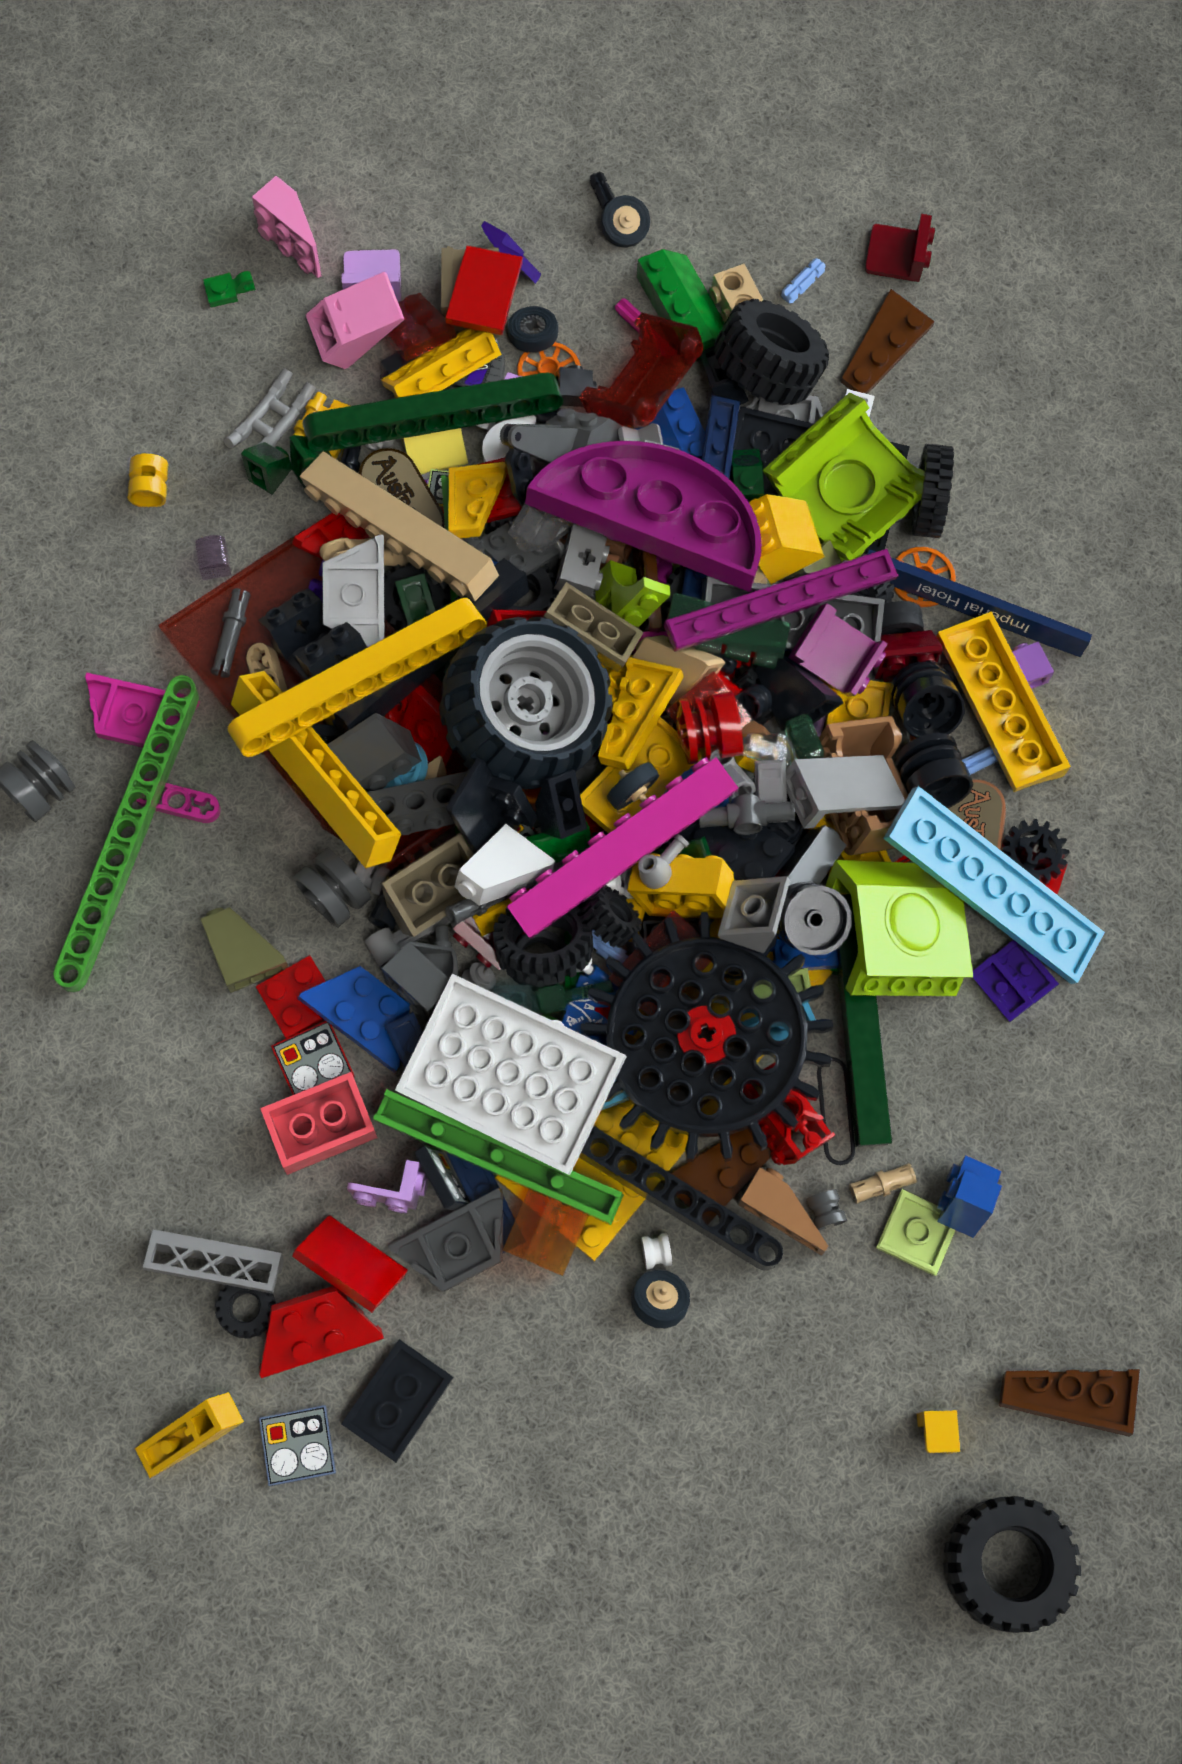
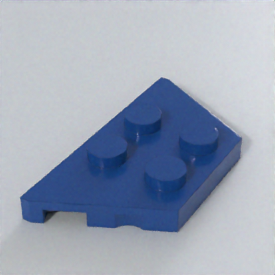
(360, 1009)

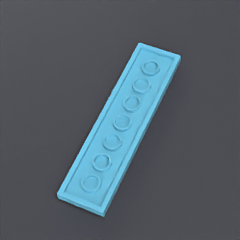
(994, 885)

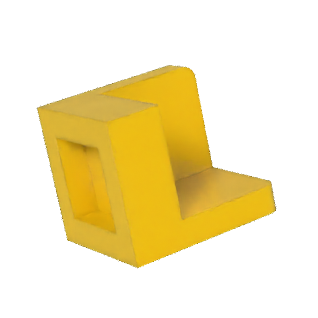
(940, 1431)

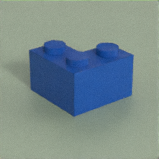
(969, 1196)

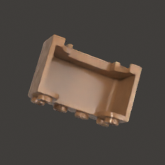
(863, 829)

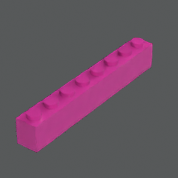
(623, 847)

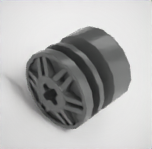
(35, 780)

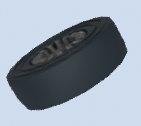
(524, 321)

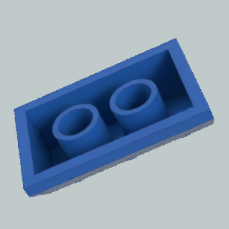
(680, 424)

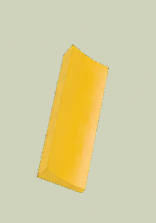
(1003, 702)

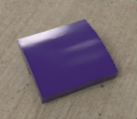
(507, 245)
(1014, 979)

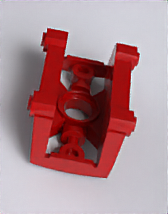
(779, 1136)

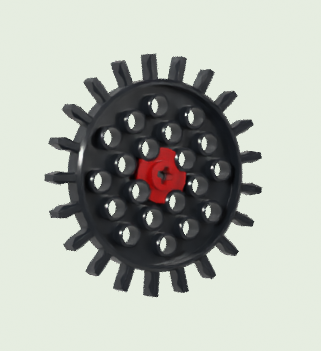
(779, 1009)

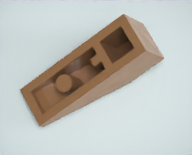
(777, 1205)

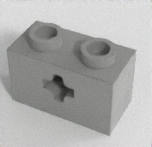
(579, 546)

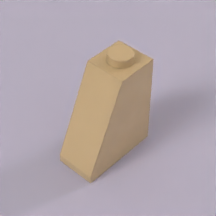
(692, 662)

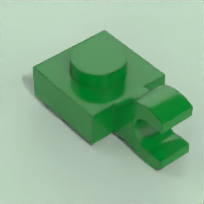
(224, 289)

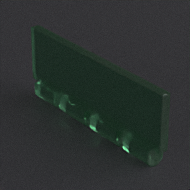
(765, 639)

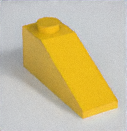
(189, 1433)

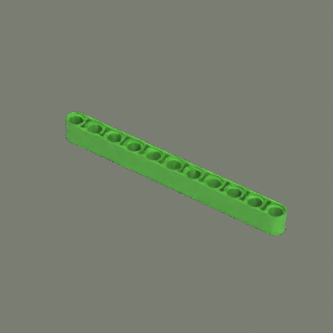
(128, 847)

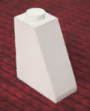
(502, 867)

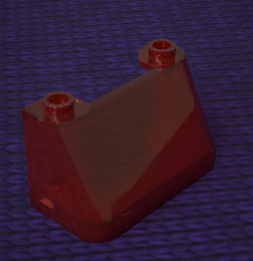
(659, 364)

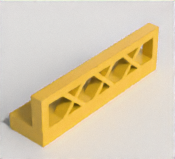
(443, 364)

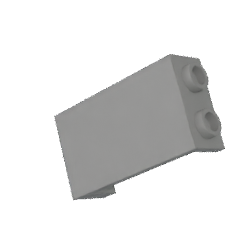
(842, 786)

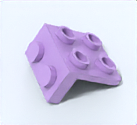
(368, 263)
(413, 1185)

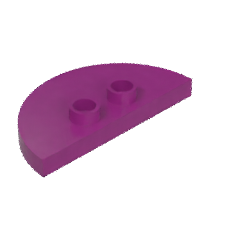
(657, 504)

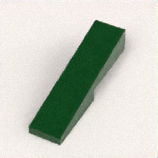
(417, 604)

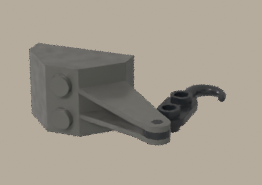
(548, 442)

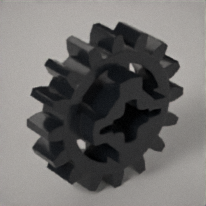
(1022, 847)

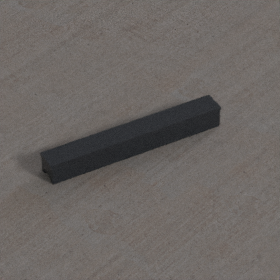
(500, 595)

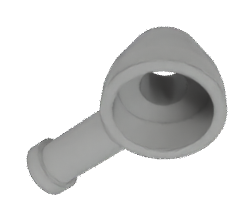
(661, 871)

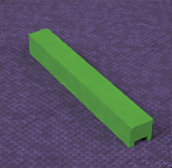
(496, 1157)

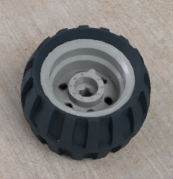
(566, 670)

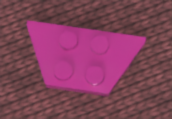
(125, 709)

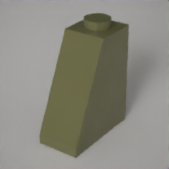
(240, 950)

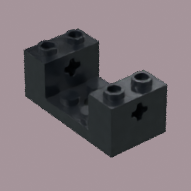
(303, 640)

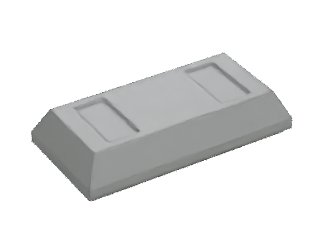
(771, 781)

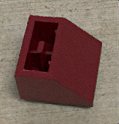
(907, 649)

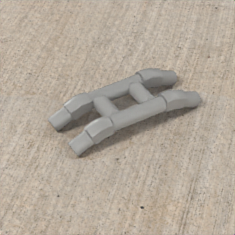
(271, 401)

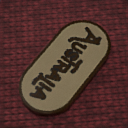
(401, 478)

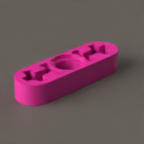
(200, 798)

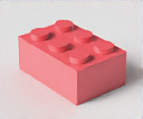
(318, 1123)

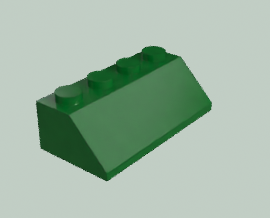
(679, 293)

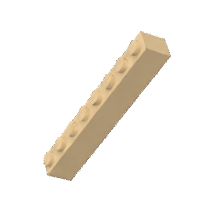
(403, 527)

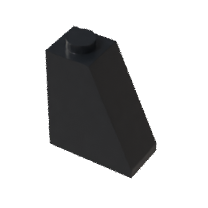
(796, 692)

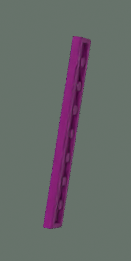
(780, 600)

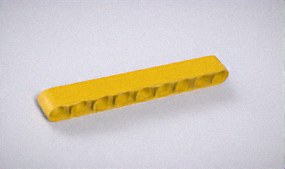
(355, 677)

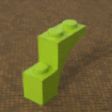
(628, 597)

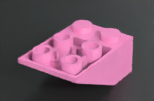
(284, 221)
(354, 320)

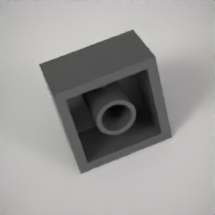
(422, 972)

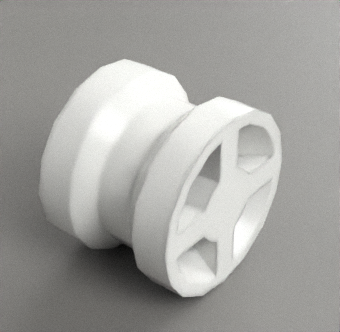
(656, 1251)

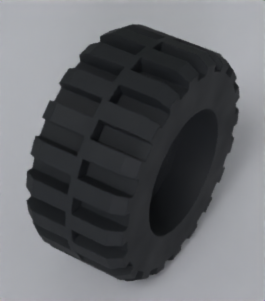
(771, 352)
(1057, 1560)

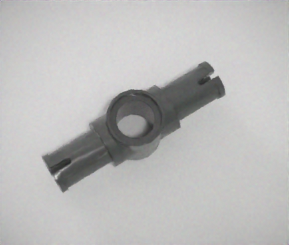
(748, 814)

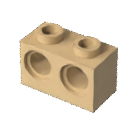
(737, 279)

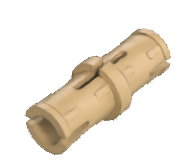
(882, 1183)

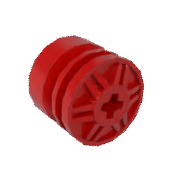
(710, 727)

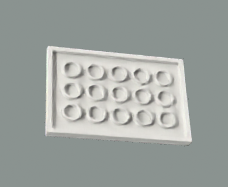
(511, 1073)

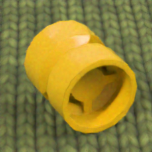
(147, 480)

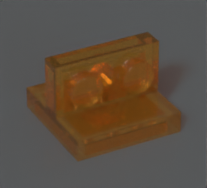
(546, 1232)

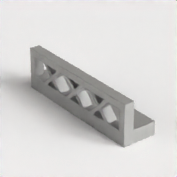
(215, 1253)

